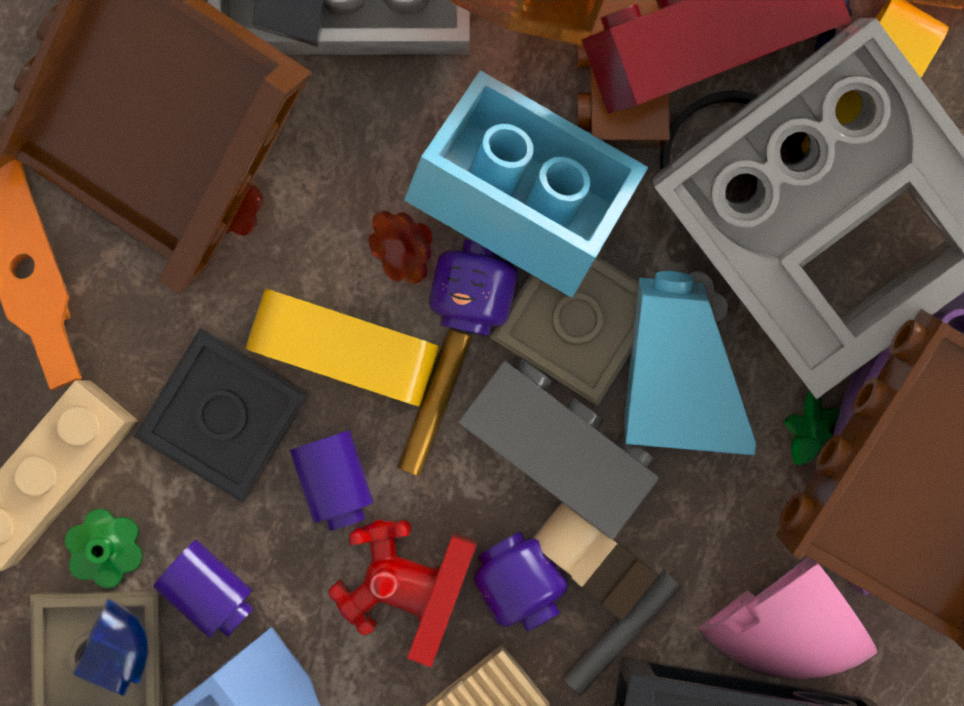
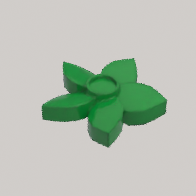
(810, 429)

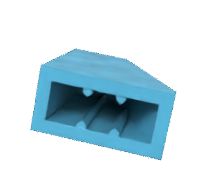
(681, 373)

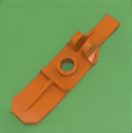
(41, 300)

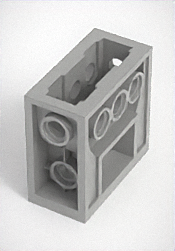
(808, 205)

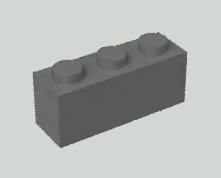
(560, 447)

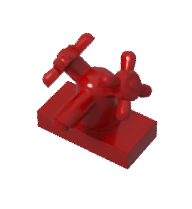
(405, 585)

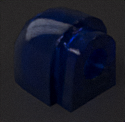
(114, 650)

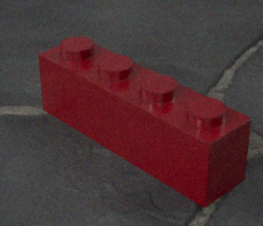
(694, 40)

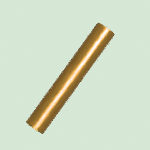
(434, 402)

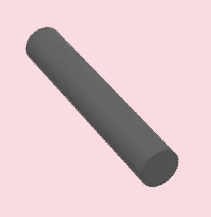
(621, 634)

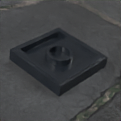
(221, 415)

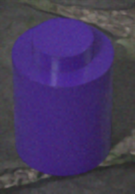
(332, 480)
(205, 591)

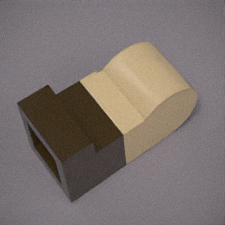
(595, 560)

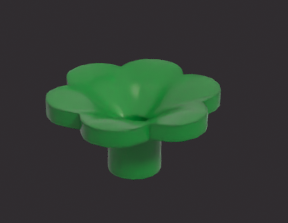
(116, 538)

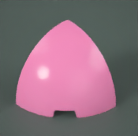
(792, 628)

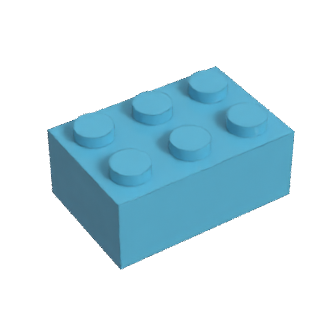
(524, 183)

